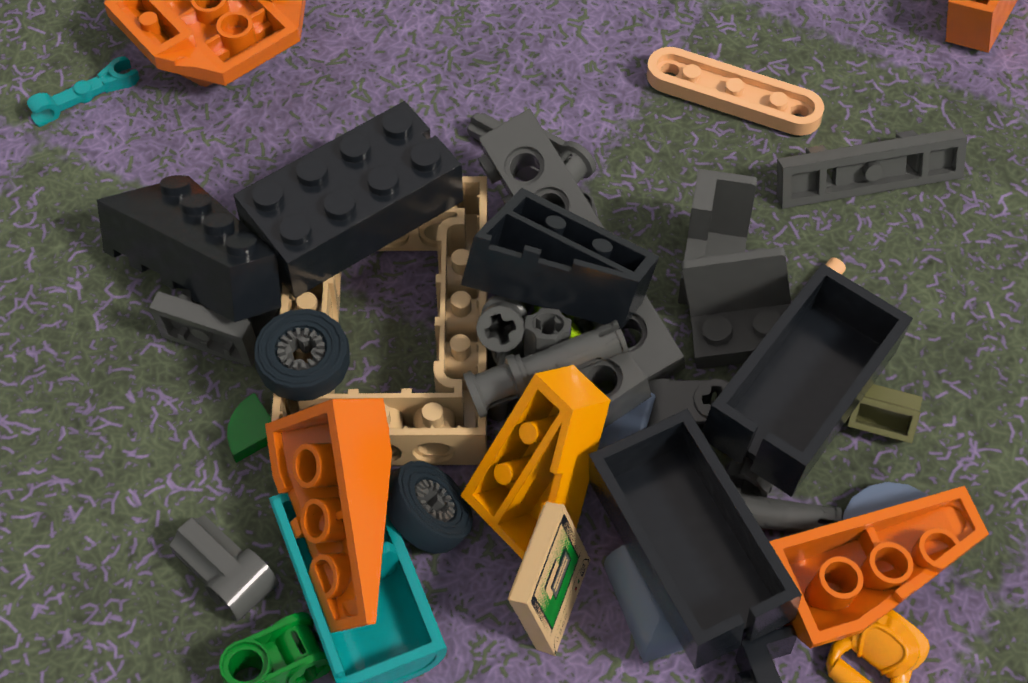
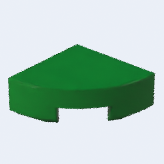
(247, 428)

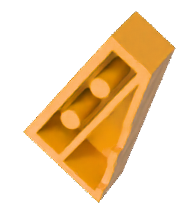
(540, 455)

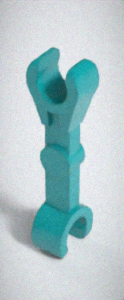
(48, 108)

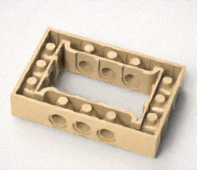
(441, 424)

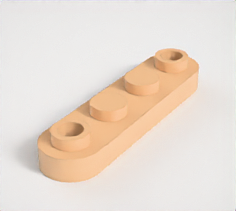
(735, 91)

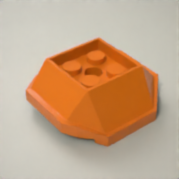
(209, 37)

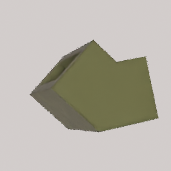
(887, 413)

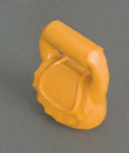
(888, 645)

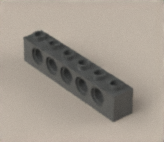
(525, 144)

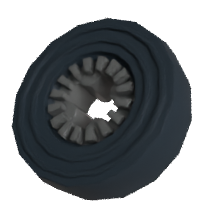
(309, 332)
(428, 507)

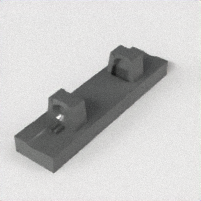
(871, 167)

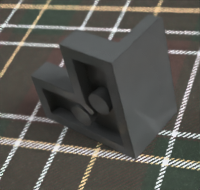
(718, 216)

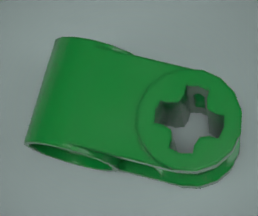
(277, 653)

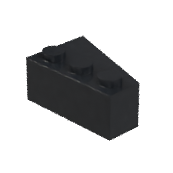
(558, 262)

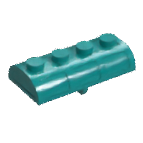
(405, 633)

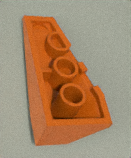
(337, 479)
(874, 561)

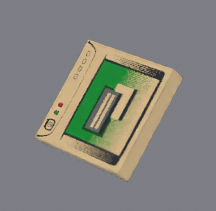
(549, 578)

